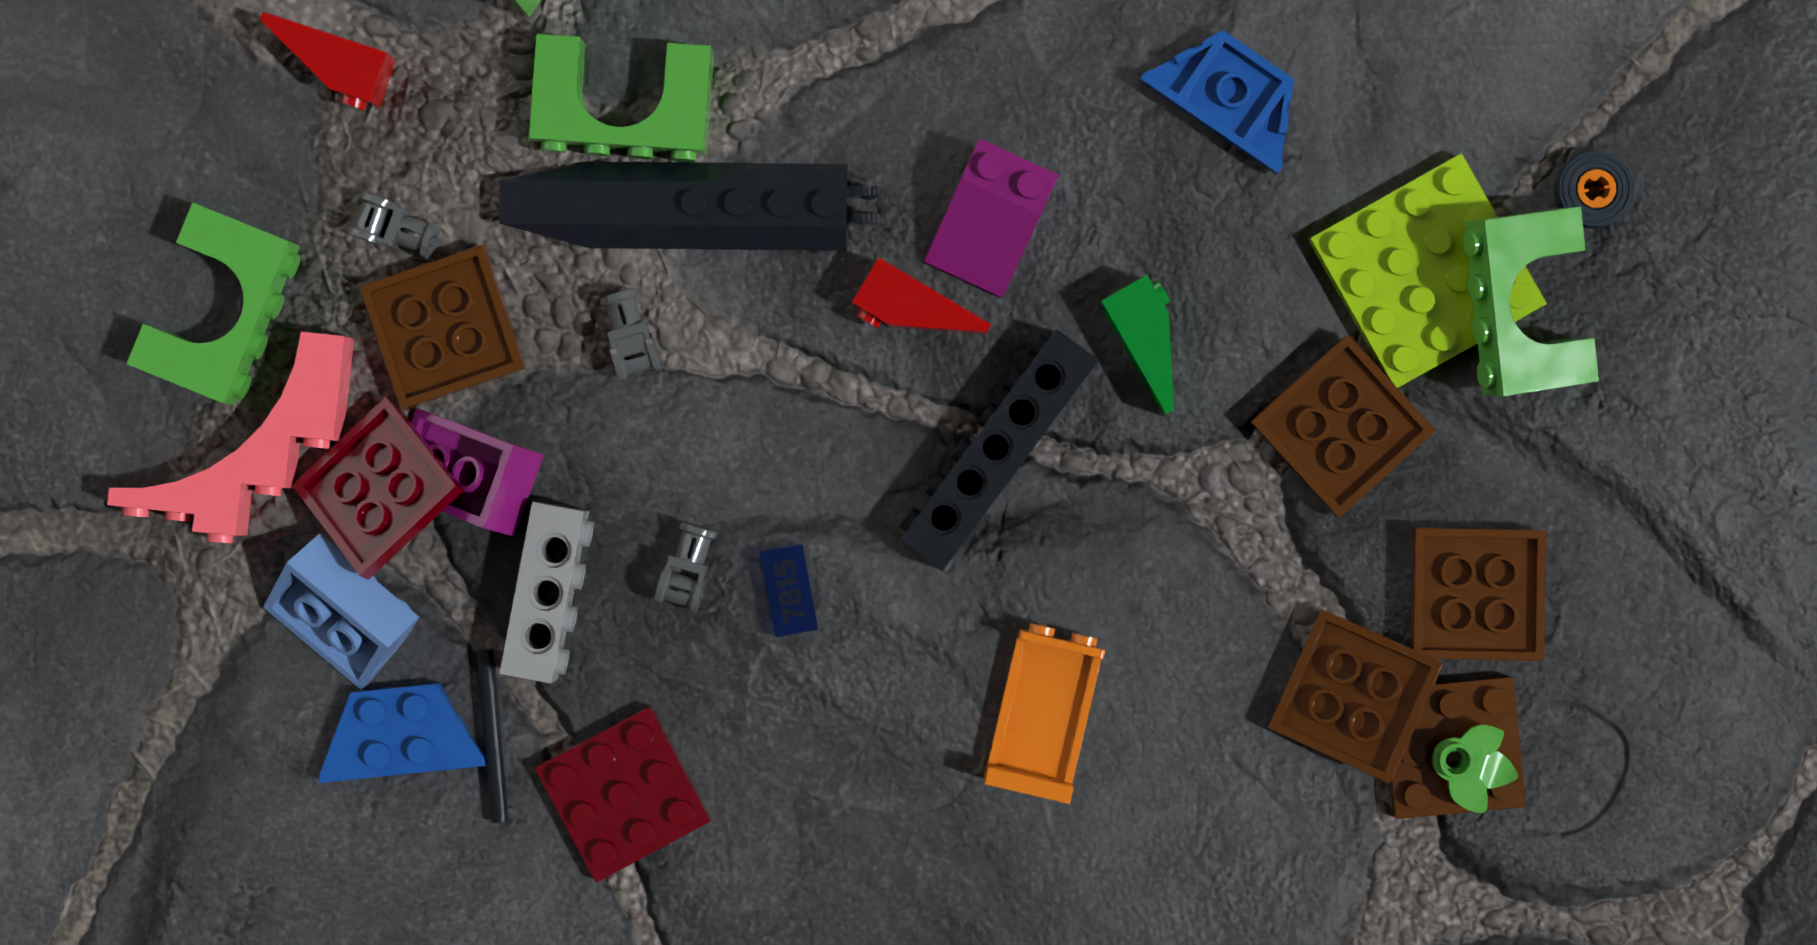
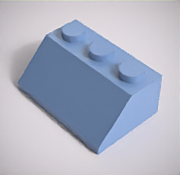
(338, 612)

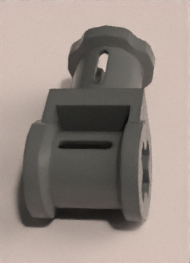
(387, 224)
(629, 338)
(686, 571)

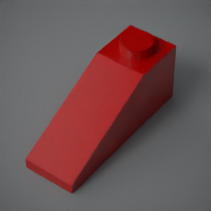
(344, 66)
(906, 303)

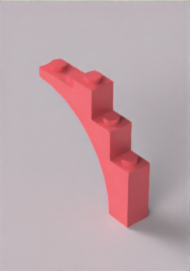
(220, 496)

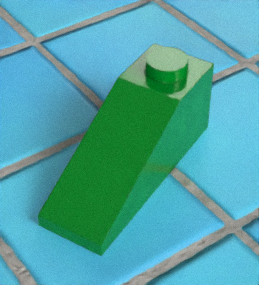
(1144, 332)

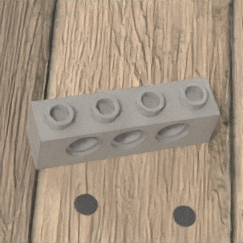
(521, 655)

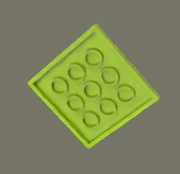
(1408, 272)

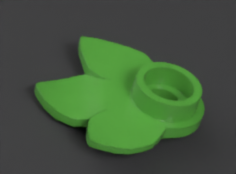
(1478, 767)

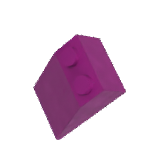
(991, 218)
(488, 468)

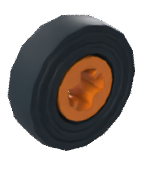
(1587, 168)

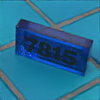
(789, 590)

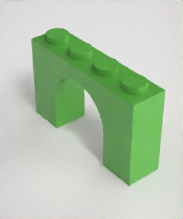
(675, 126)
(1496, 255)
(222, 366)

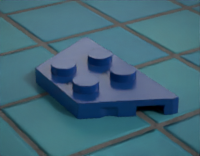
(1230, 94)
(399, 734)

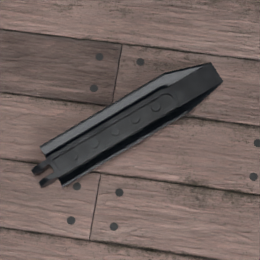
(688, 205)

